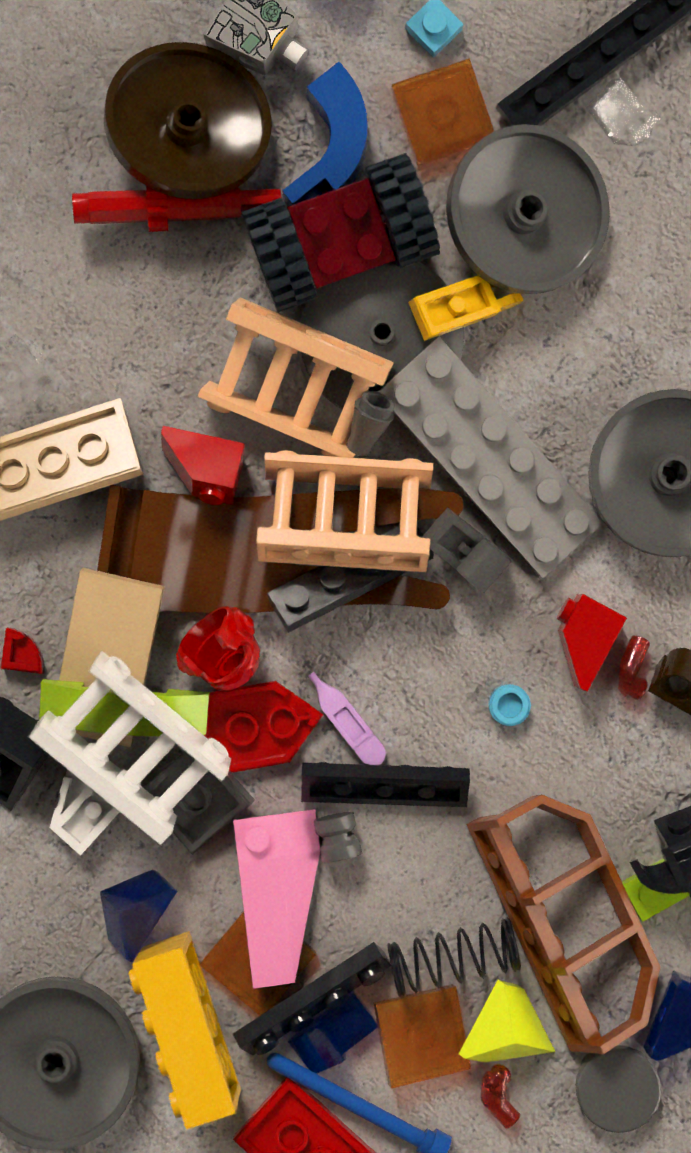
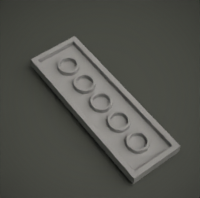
(490, 458)

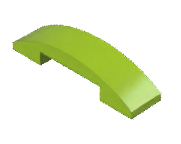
(60, 695)

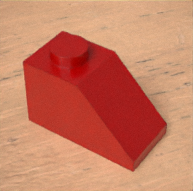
(205, 463)
(587, 636)

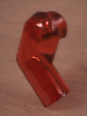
(630, 666)
(494, 1095)

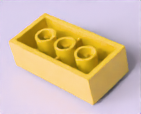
(186, 1030)

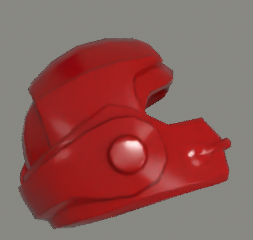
(221, 649)

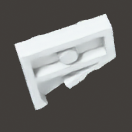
(80, 814)

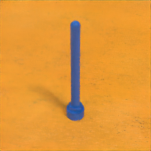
(425, 1141)

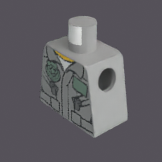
(257, 34)

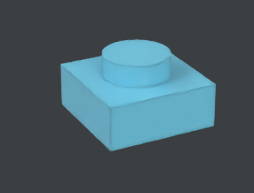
(434, 26)

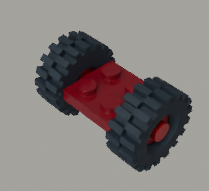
(343, 232)

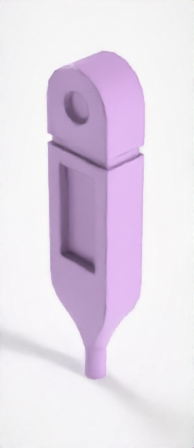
(349, 723)

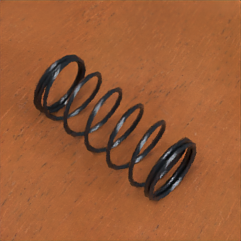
(507, 941)

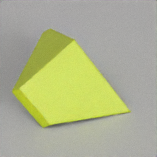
(506, 1027)

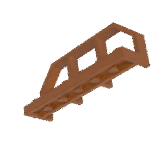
(537, 938)

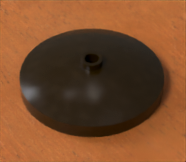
(187, 120)

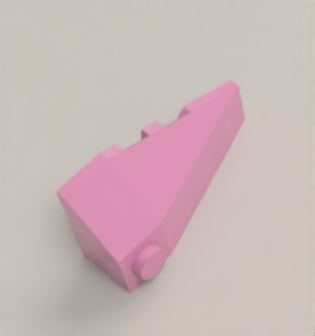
(277, 880)

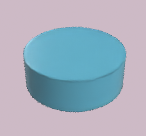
(509, 705)

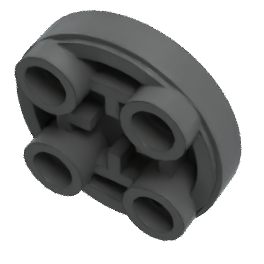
(618, 1089)

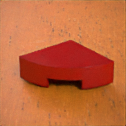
(21, 653)

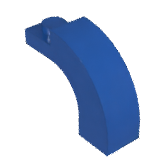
(344, 112)

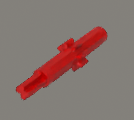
(158, 208)

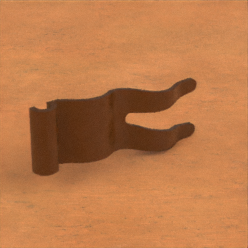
(210, 551)

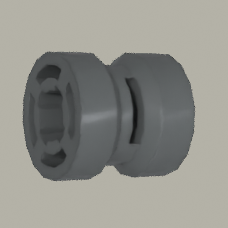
(337, 836)

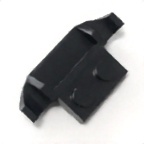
(674, 873)

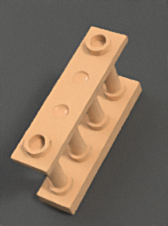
(290, 338)
(356, 549)

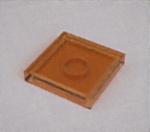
(442, 111)
(230, 965)
(421, 1035)

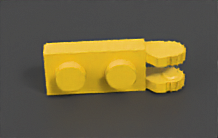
(458, 306)

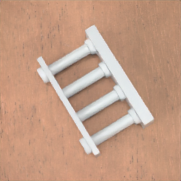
(123, 787)

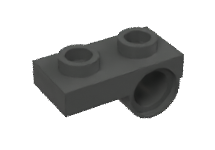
(467, 550)

